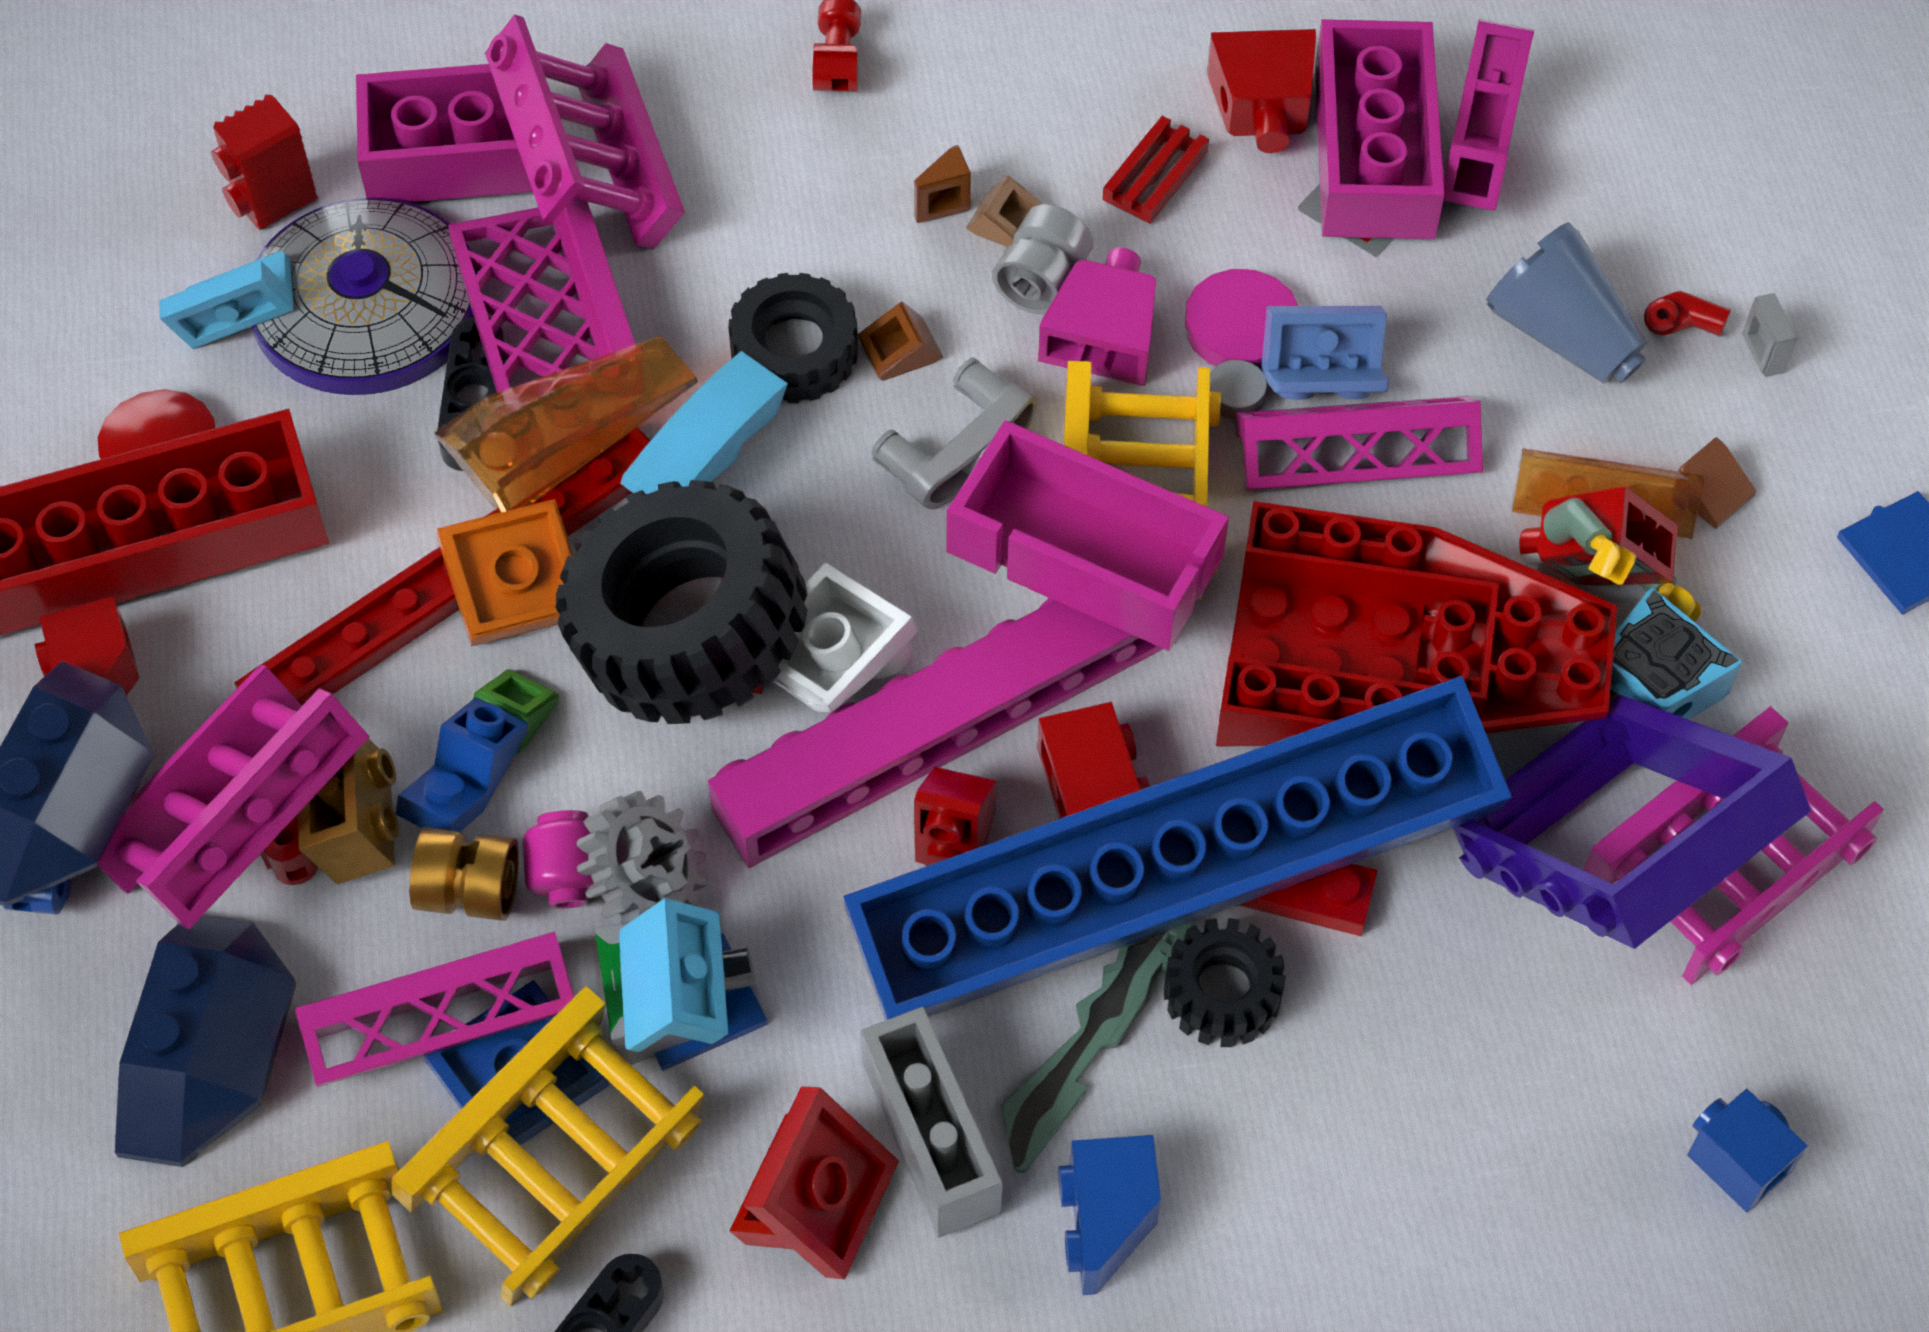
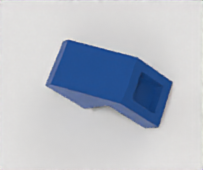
(468, 766)

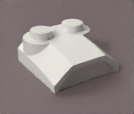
(844, 642)

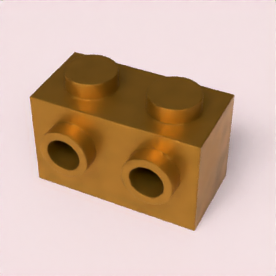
(351, 820)

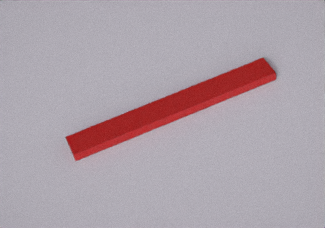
(423, 592)

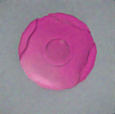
(1229, 314)

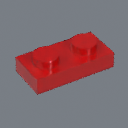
(1329, 900)

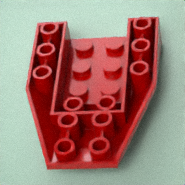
(1377, 609)

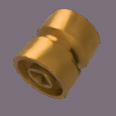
(466, 874)

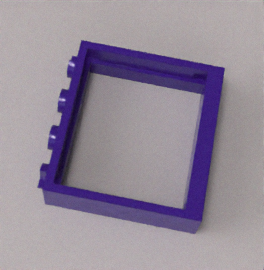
(1758, 806)

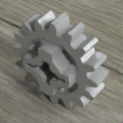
(634, 832)

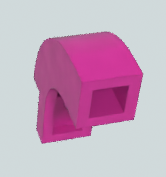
(1487, 114)

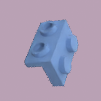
(1324, 350)

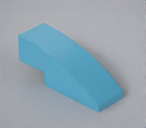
(709, 427)

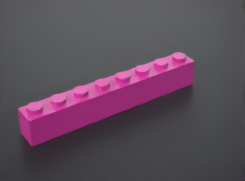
(915, 725)

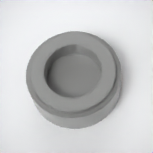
(1240, 386)

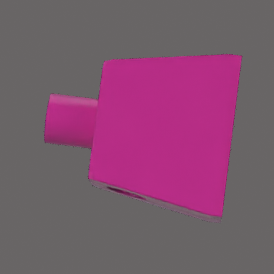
(1102, 318)

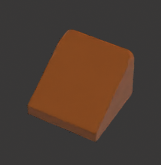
(943, 187)
(899, 343)
(1725, 483)

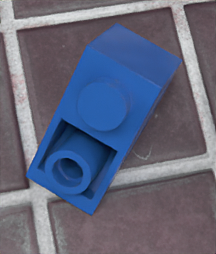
(1114, 1204)

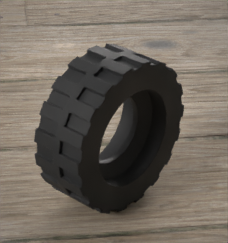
(804, 299)

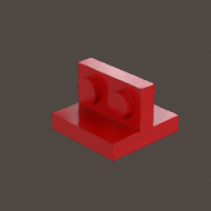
(816, 1186)

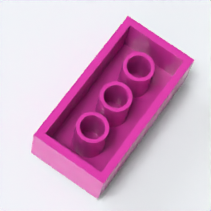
(1378, 129)

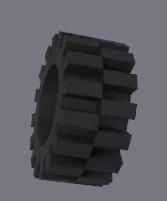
(1233, 949)

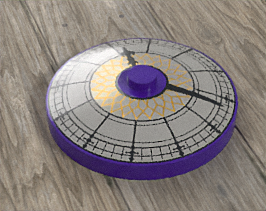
(369, 297)

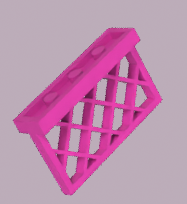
(589, 280)

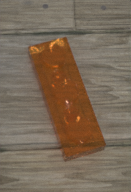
(1557, 475)

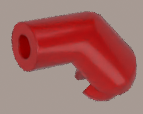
(1682, 311)

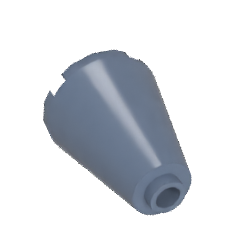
(1570, 307)

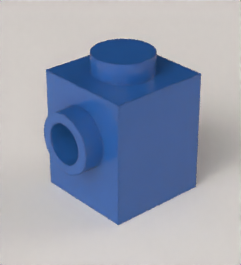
(1745, 1147)

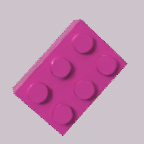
(435, 135)

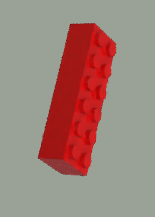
(155, 518)

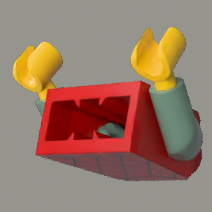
(1609, 541)

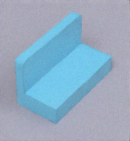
(230, 301)
(672, 975)

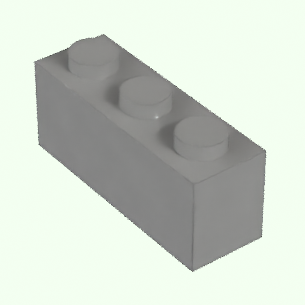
(931, 1122)

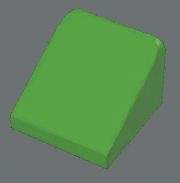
(521, 699)

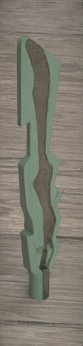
(1052, 1092)

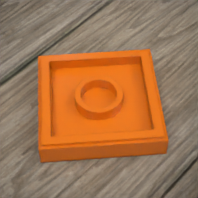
(506, 570)

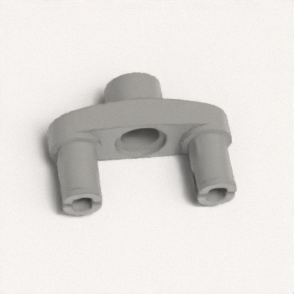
(940, 477)

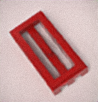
(1175, 139)

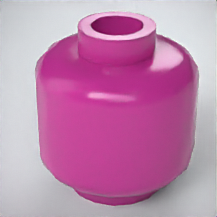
(553, 858)

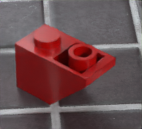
(91, 639)
(952, 814)

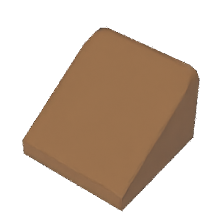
(1002, 212)

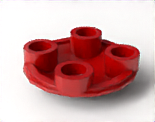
(151, 420)

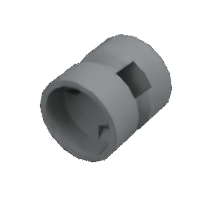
(1041, 257)

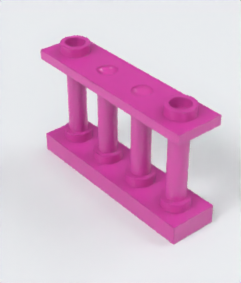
(610, 107)
(228, 794)
(1674, 812)

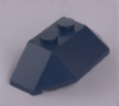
(66, 779)
(200, 1040)

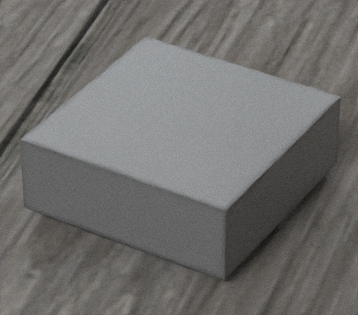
(1769, 335)

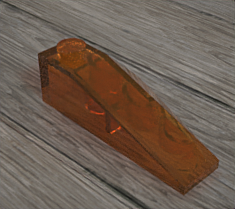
(550, 427)

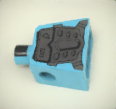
(1669, 660)

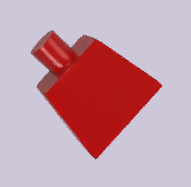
(1263, 83)

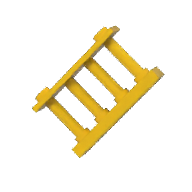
(1089, 403)
(482, 1128)
(298, 1207)

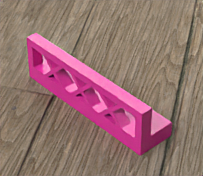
(1359, 419)
(427, 988)

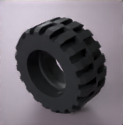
(717, 650)

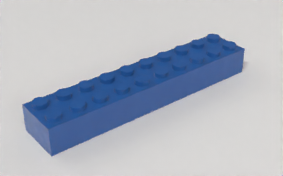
(1176, 851)

